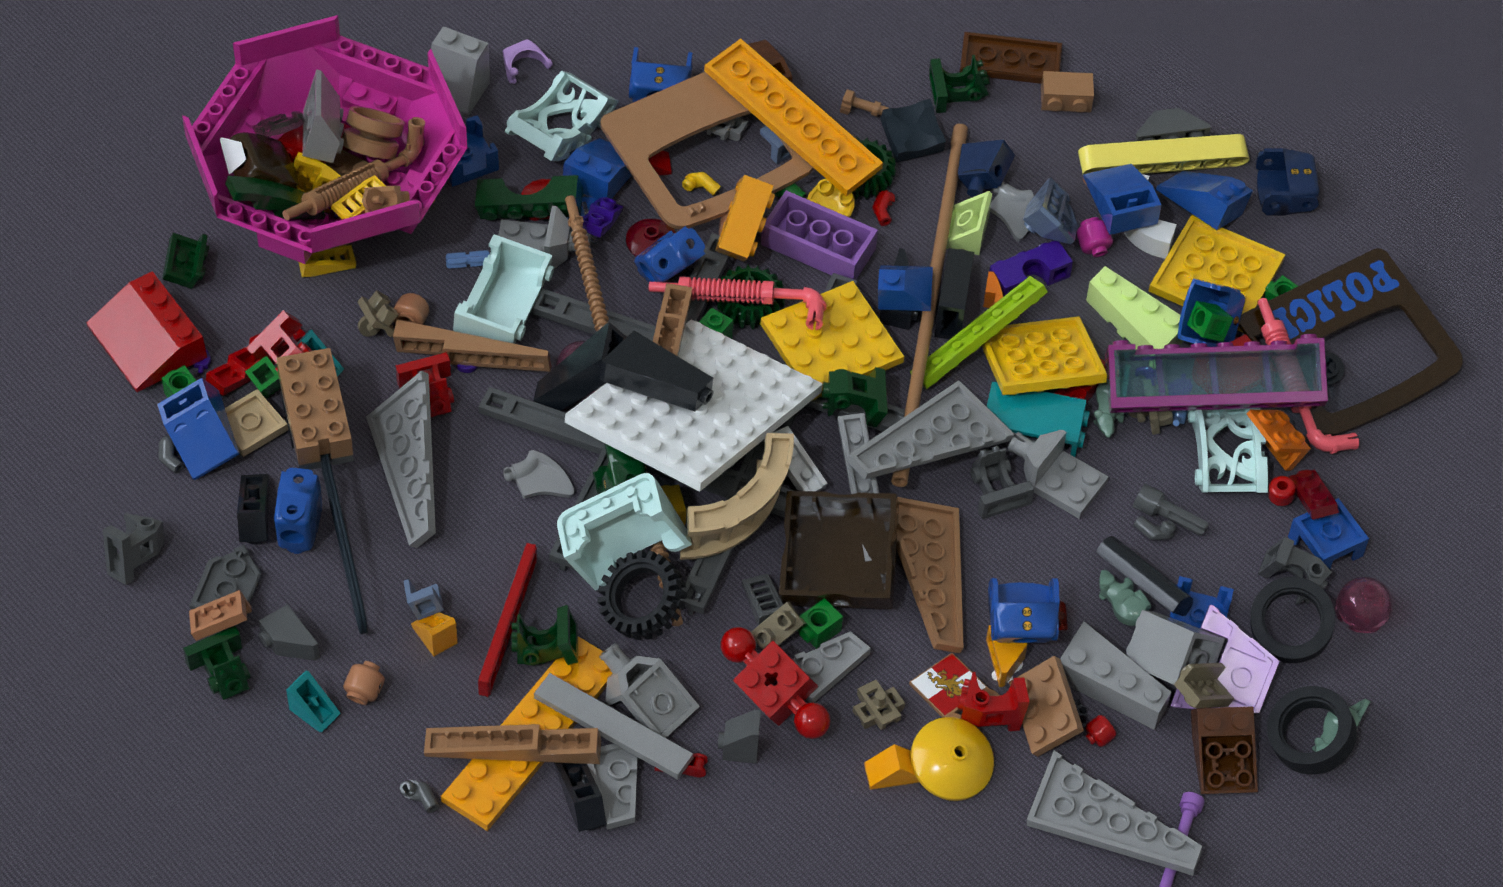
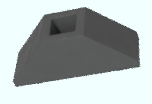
(1172, 125)

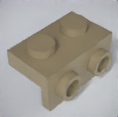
(1201, 686)

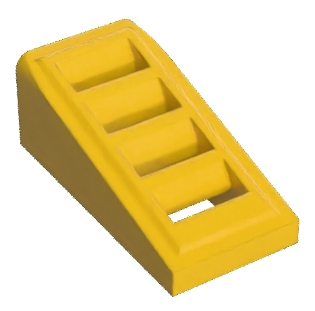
(355, 195)
(319, 267)

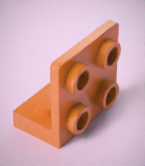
(1281, 437)

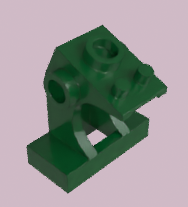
(971, 77)
(872, 398)
(547, 644)
(225, 671)

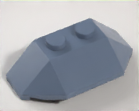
(1051, 214)

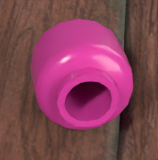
(1094, 237)

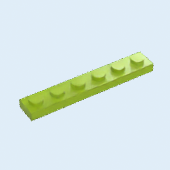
(982, 329)

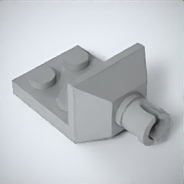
(550, 238)
(1056, 473)
(647, 690)

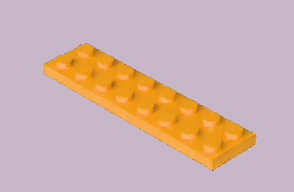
(793, 117)
(490, 786)

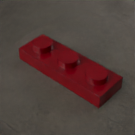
(1314, 494)

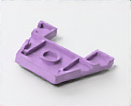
(1247, 664)

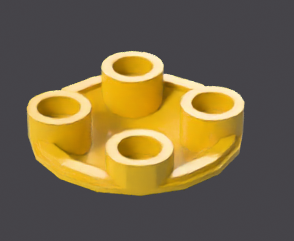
(831, 198)

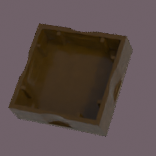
(827, 554)

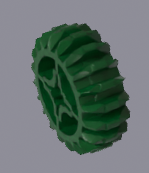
(884, 177)
(750, 313)

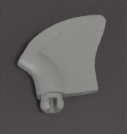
(1010, 208)
(539, 476)

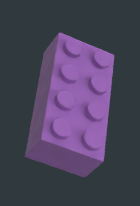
(819, 236)

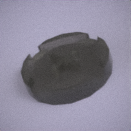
(279, 124)

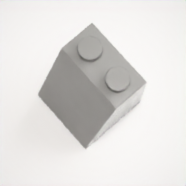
(463, 66)
(1168, 645)

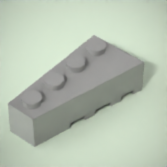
(1113, 678)

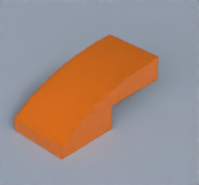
(993, 290)

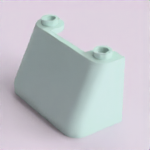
(504, 291)
(617, 524)

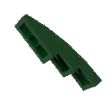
(267, 195)

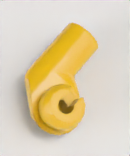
(698, 180)

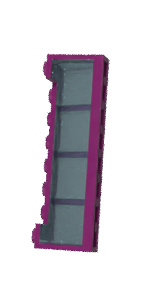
(1216, 376)

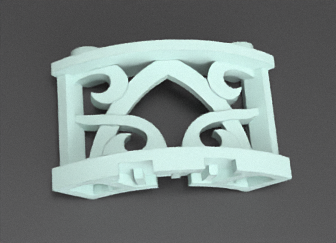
(559, 142)
(1250, 469)

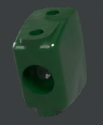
(619, 469)

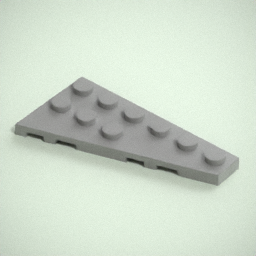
(938, 429)
(405, 449)
(1098, 815)

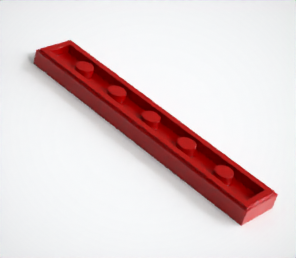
(508, 616)

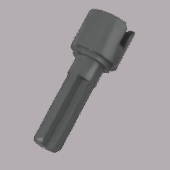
(1153, 502)

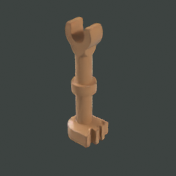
(851, 100)

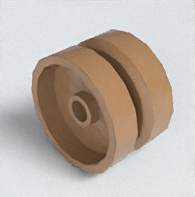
(372, 132)

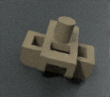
(874, 704)

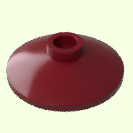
(645, 233)

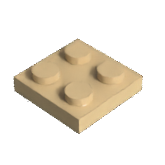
(254, 422)

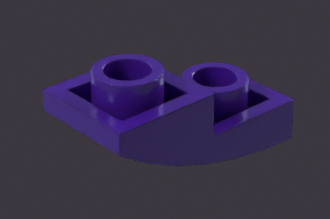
(601, 216)

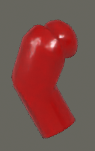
(880, 206)

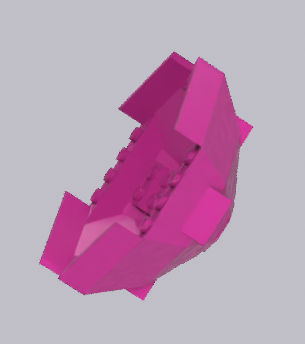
(275, 78)

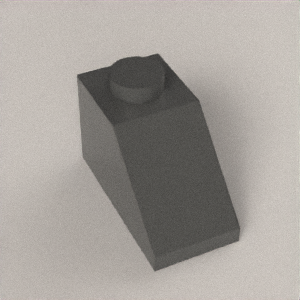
(287, 635)
(741, 738)

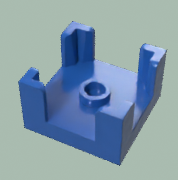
(478, 157)
(1330, 535)
(1201, 603)

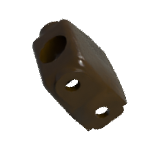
(265, 160)

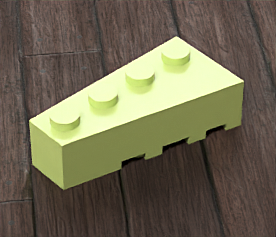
(1133, 311)

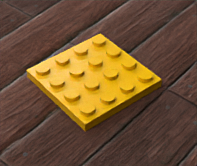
(1216, 258)
(848, 340)
(1043, 356)

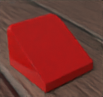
(661, 163)

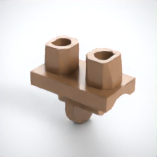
(382, 197)

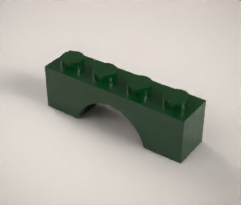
(497, 201)

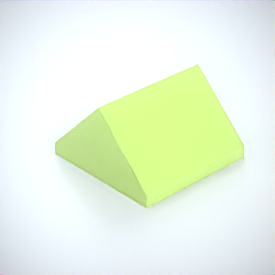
(970, 223)

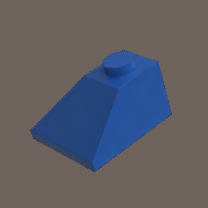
(905, 288)

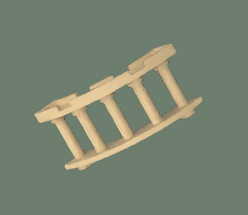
(730, 522)

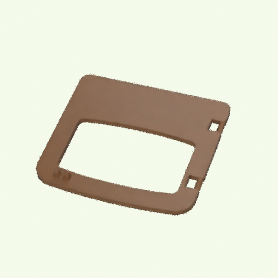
(670, 117)

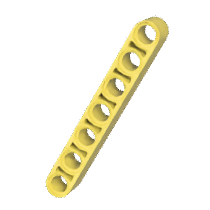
(1167, 154)

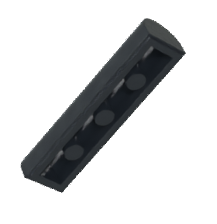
(1145, 576)

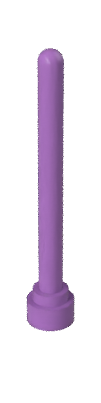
(1191, 805)

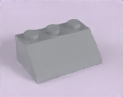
(322, 121)

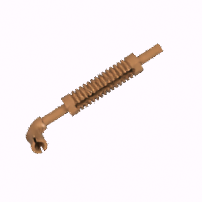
(329, 193)

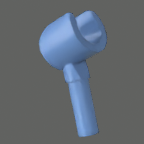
(1179, 417)

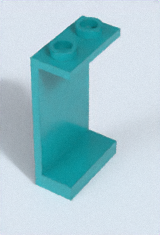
(1040, 414)

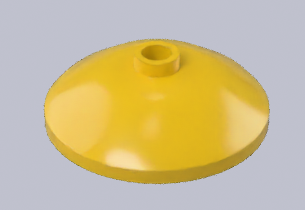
(941, 769)

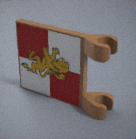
(943, 685)

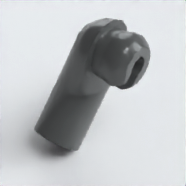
(167, 457)
(1155, 532)
(420, 792)

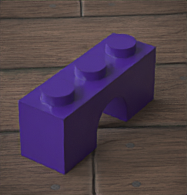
(1046, 261)

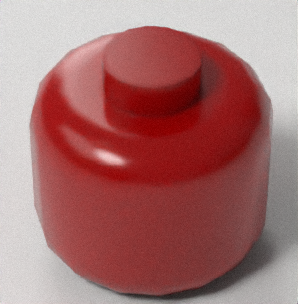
(1281, 490)
(1099, 731)

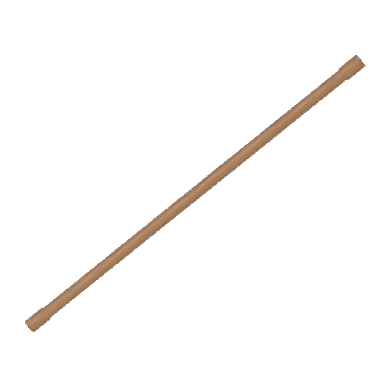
(959, 137)

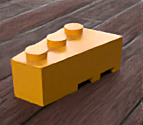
(745, 218)

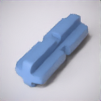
(461, 259)

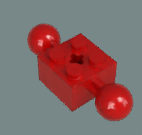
(763, 670)

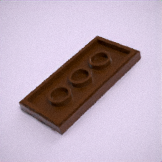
(1011, 57)

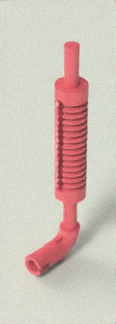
(747, 291)
(1274, 331)

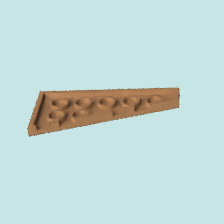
(932, 562)

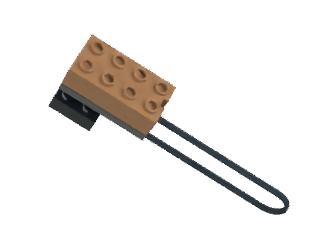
(321, 435)

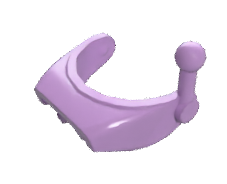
(522, 50)

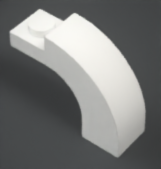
(1154, 238)

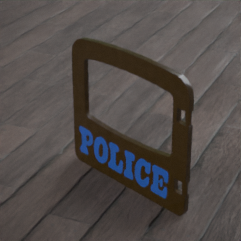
(1349, 296)

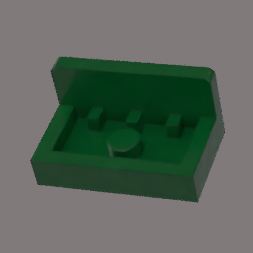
(185, 260)

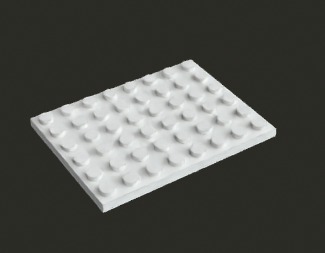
(748, 400)

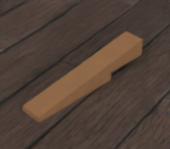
(673, 317)
(468, 348)
(515, 743)

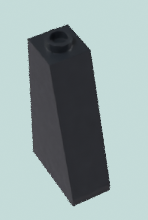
(954, 293)
(579, 371)
(656, 372)

